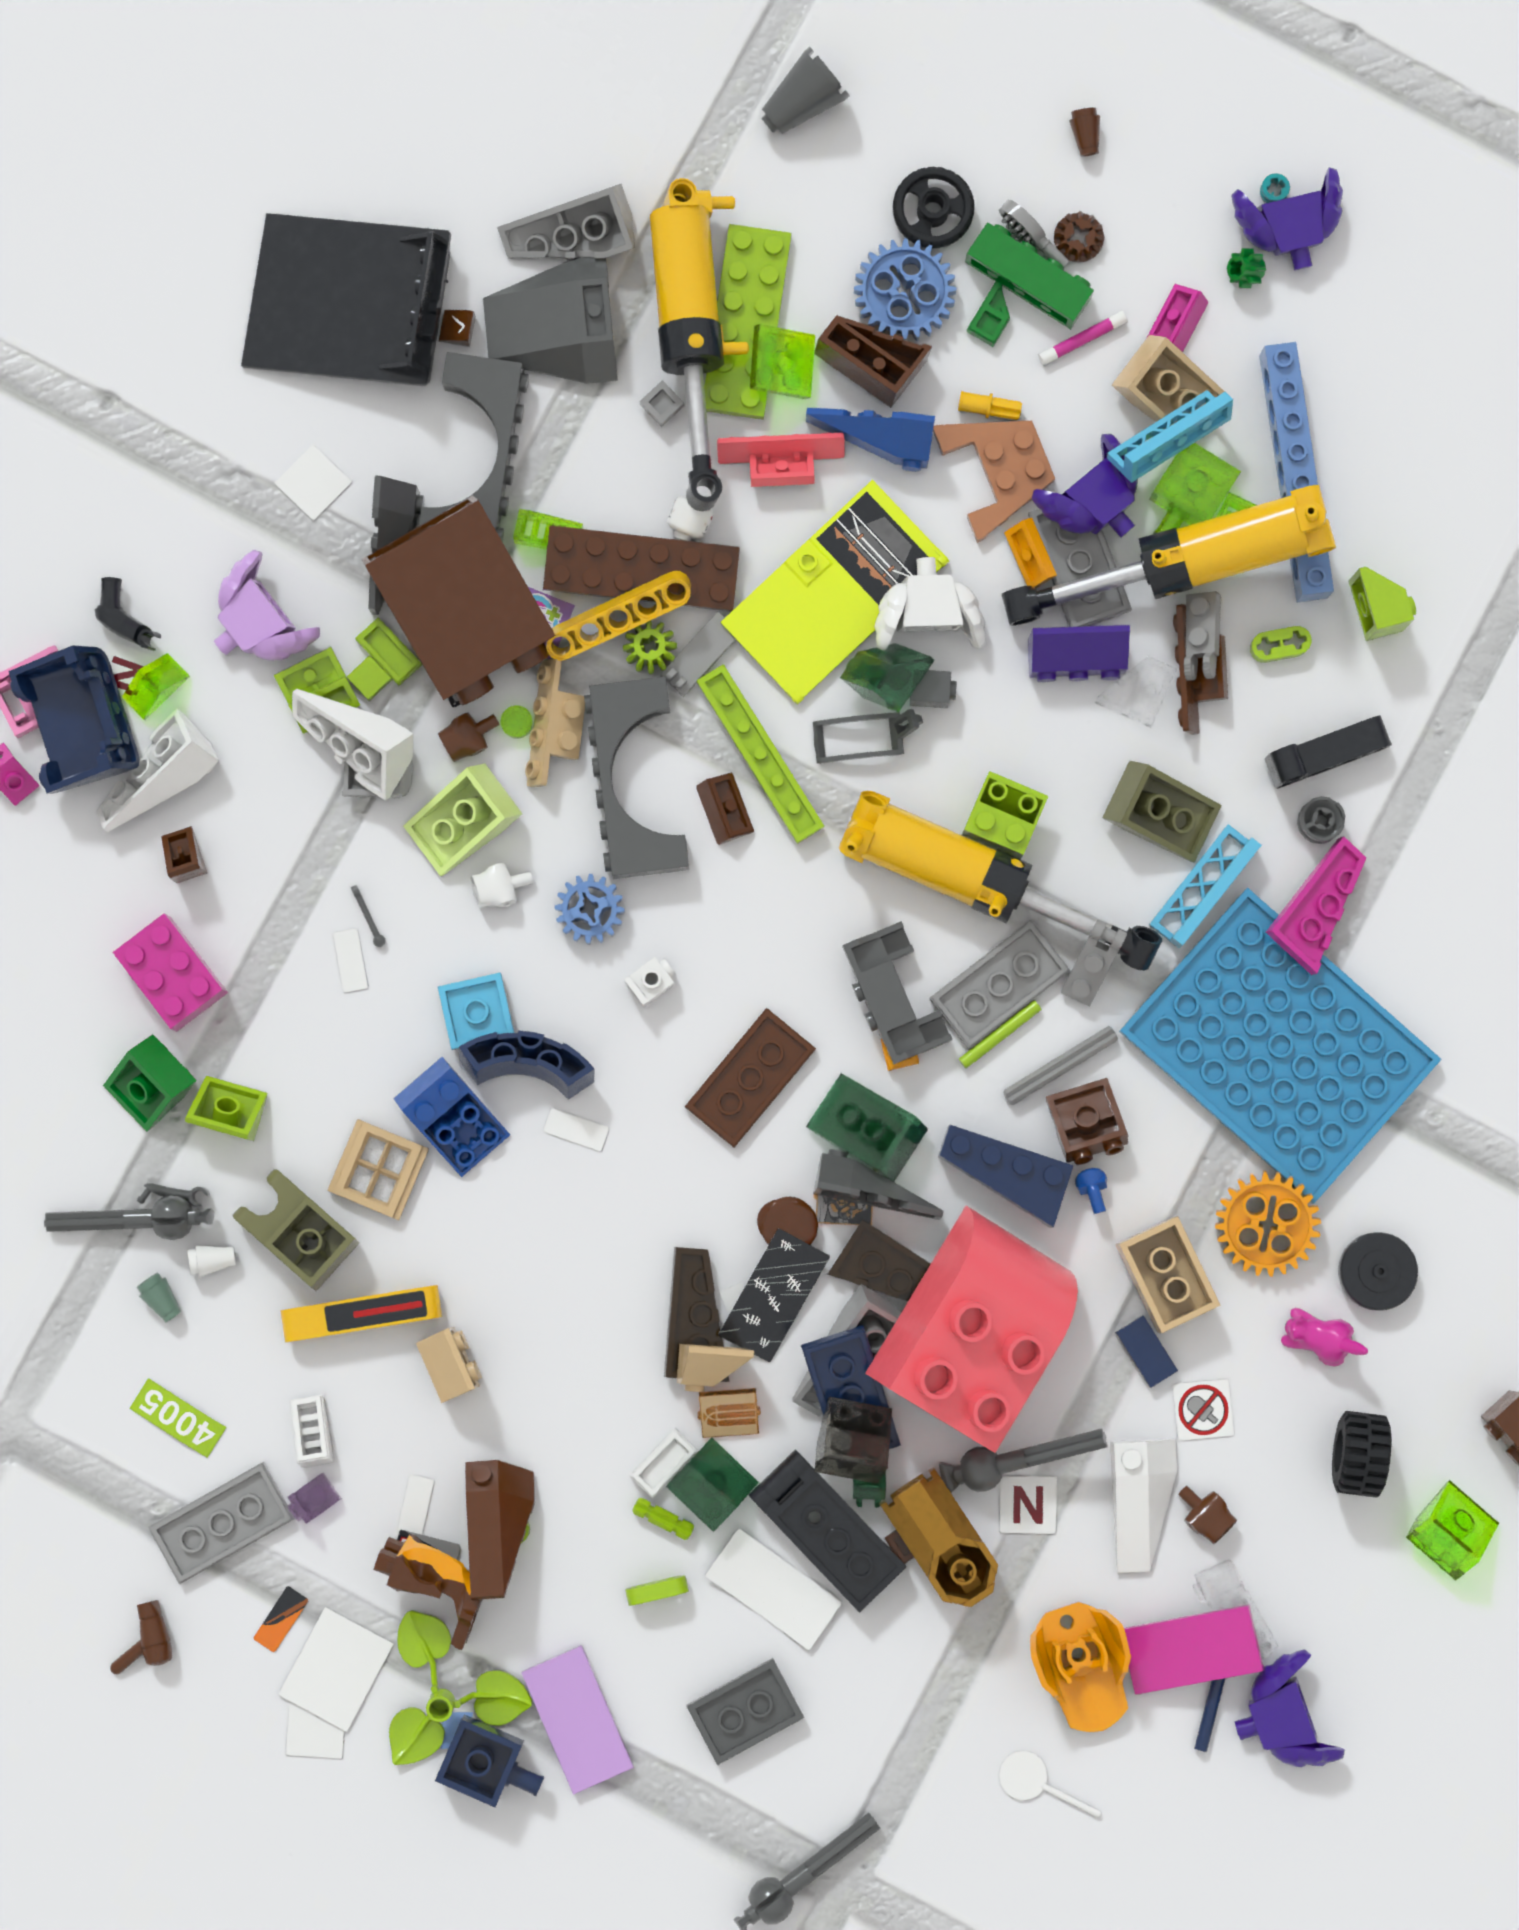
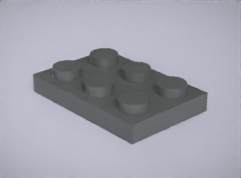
(745, 1711)

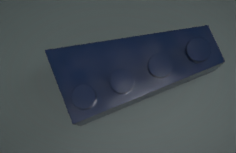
(1018, 1175)

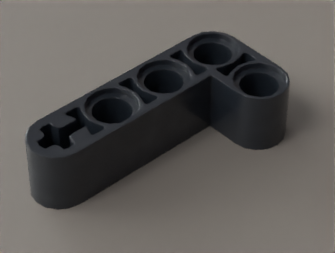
(1327, 752)

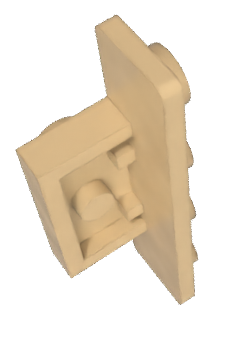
(556, 724)

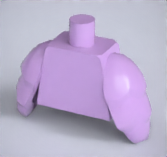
(255, 618)

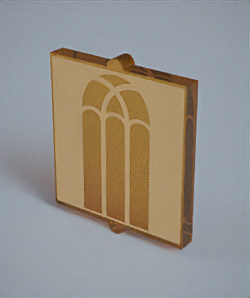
(728, 1413)

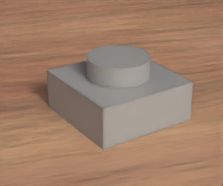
(662, 403)

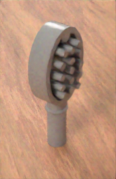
(1029, 230)

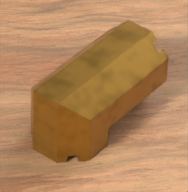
(942, 1540)

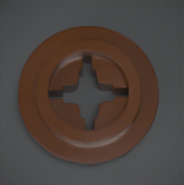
(1075, 249)

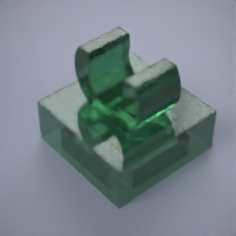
(869, 1490)

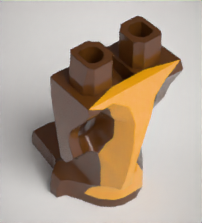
(430, 1572)

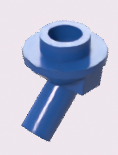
(1091, 1182)

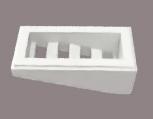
(324, 1442)

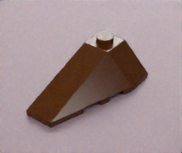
(497, 1515)

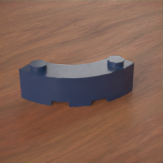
(527, 1055)

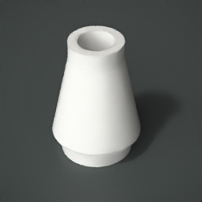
(210, 1259)

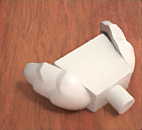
(929, 604)

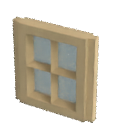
(378, 1169)

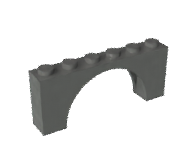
(497, 390)
(616, 712)

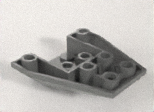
(556, 322)

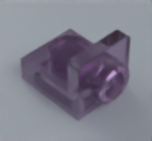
(313, 1499)

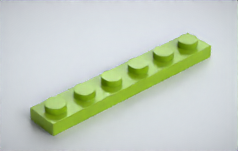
(760, 754)

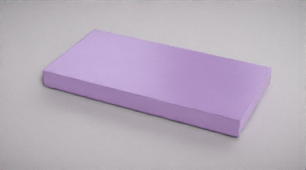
(577, 1719)

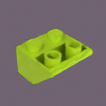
(1005, 815)

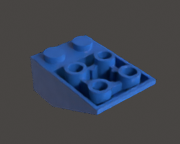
(451, 1116)

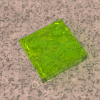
(782, 361)

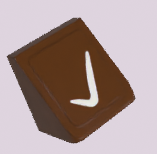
(457, 327)

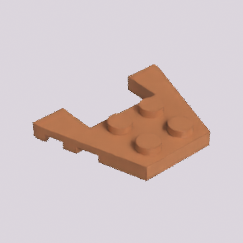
(1011, 462)

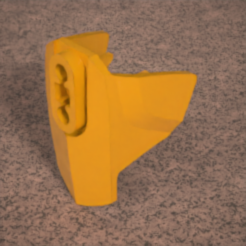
(1085, 1686)

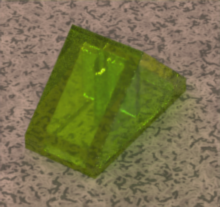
(154, 685)

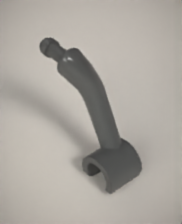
(167, 1191)

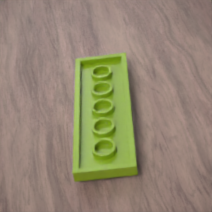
(747, 297)

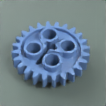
(929, 278)

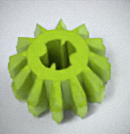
(654, 657)

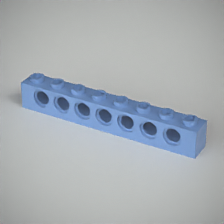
(1293, 454)

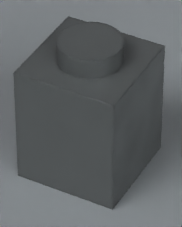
(934, 690)

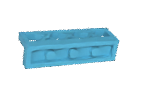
(1173, 439)
(1216, 891)

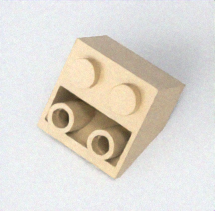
(449, 1364)

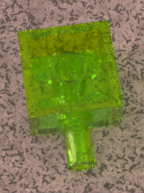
(1193, 487)

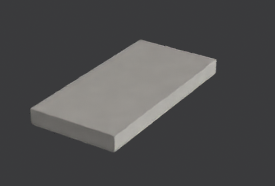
(1078, 557)
(999, 984)
(221, 1523)

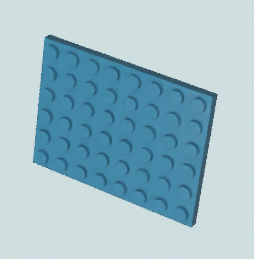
(1277, 1053)

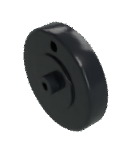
(1378, 1271)

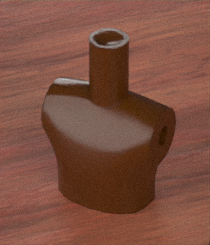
(465, 736)
(1208, 1515)

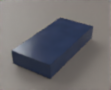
(1146, 1351)

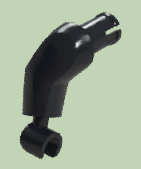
(117, 620)

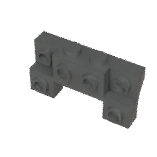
(886, 998)

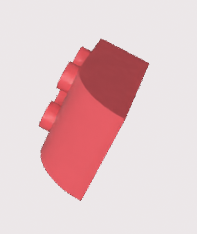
(978, 1330)

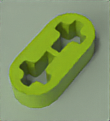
(1279, 636)
(656, 1590)

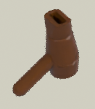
(153, 1641)

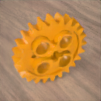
(1297, 1229)

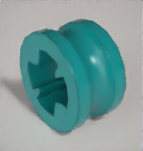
(1280, 180)

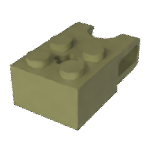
(291, 1225)

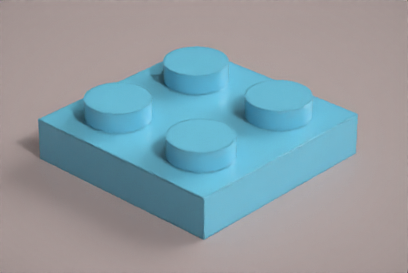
(475, 1008)

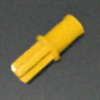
(989, 405)

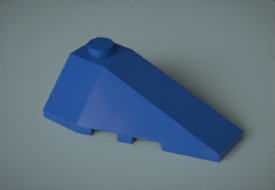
(898, 439)

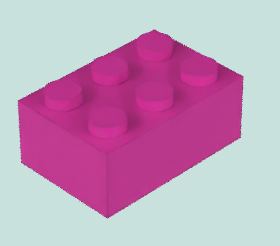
(170, 972)

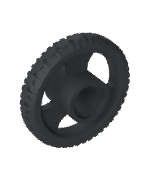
(918, 185)

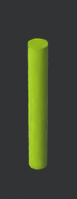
(1000, 1034)

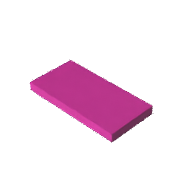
(1193, 1649)

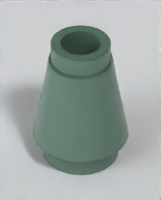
(159, 1296)

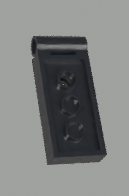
(839, 1542)

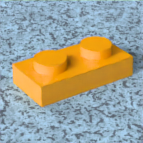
(1030, 553)

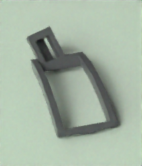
(897, 734)

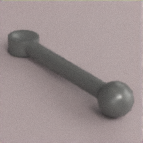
(378, 940)

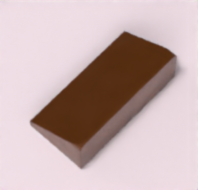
(724, 808)

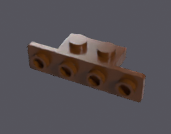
(1201, 688)

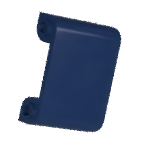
(77, 717)

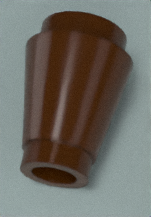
(1086, 130)

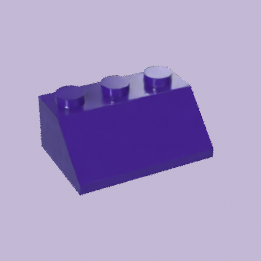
(1078, 652)

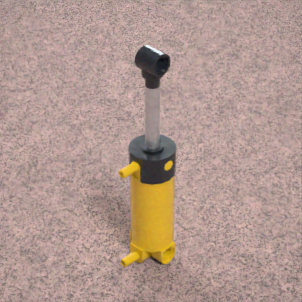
(688, 314)
(1199, 553)
(967, 871)

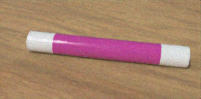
(1082, 338)

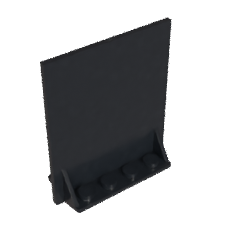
(347, 299)

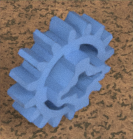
(604, 904)

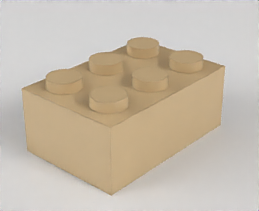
(1167, 1275)

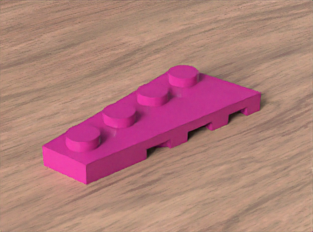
(1313, 911)

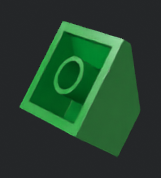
(149, 1082)

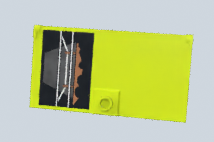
(830, 591)

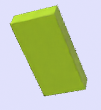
(388, 651)

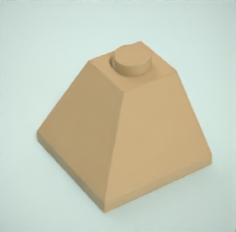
(708, 1365)

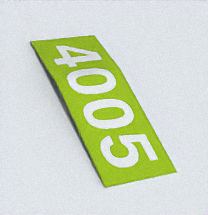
(177, 1418)

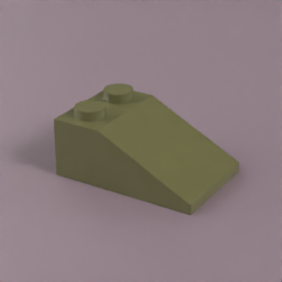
(1161, 810)

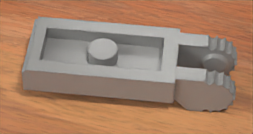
(1202, 633)

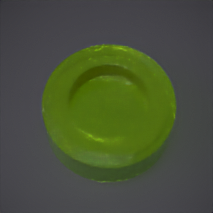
(516, 722)

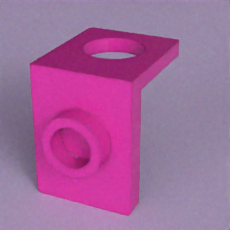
(14, 779)

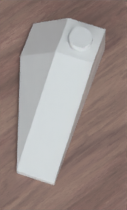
(366, 741)

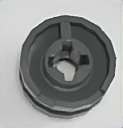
(1319, 833)

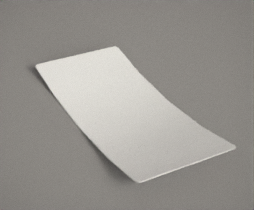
(773, 1589)

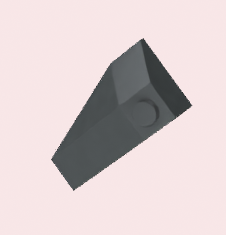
(395, 514)
(854, 1182)

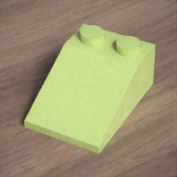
(462, 818)

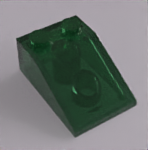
(867, 1127)

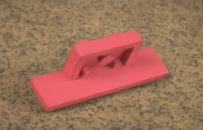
(781, 458)

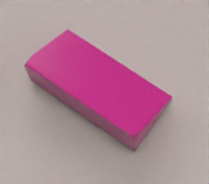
(1180, 315)

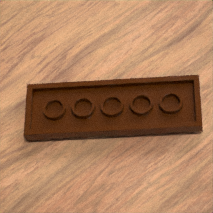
(618, 562)

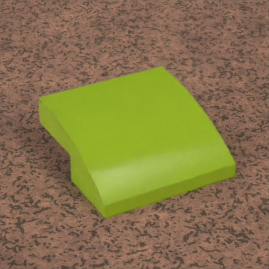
(320, 676)

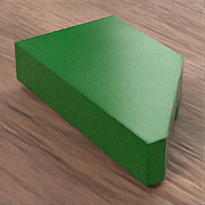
(991, 317)

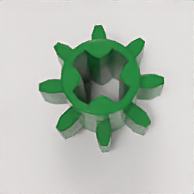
(1246, 268)

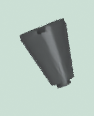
(802, 94)

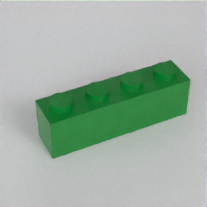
(1029, 274)

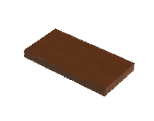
(750, 1077)

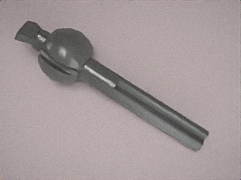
(169, 1218)
(984, 1469)
(773, 1899)

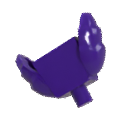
(1294, 222)
(1093, 500)
(1283, 1716)

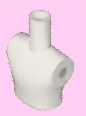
(497, 886)

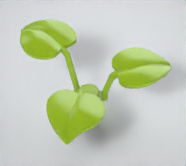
(418, 1736)

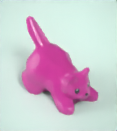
(1327, 1339)

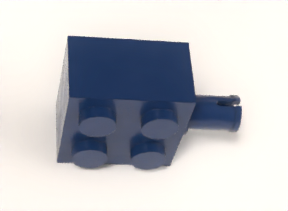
(484, 1762)

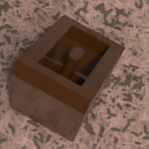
(182, 855)

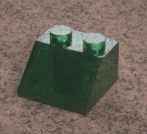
(887, 676)
(712, 1484)

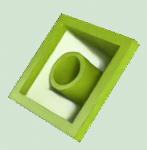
(227, 1108)

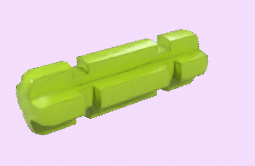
(663, 1518)

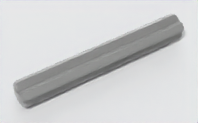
(1060, 1065)

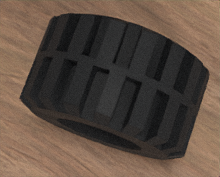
(1361, 1454)

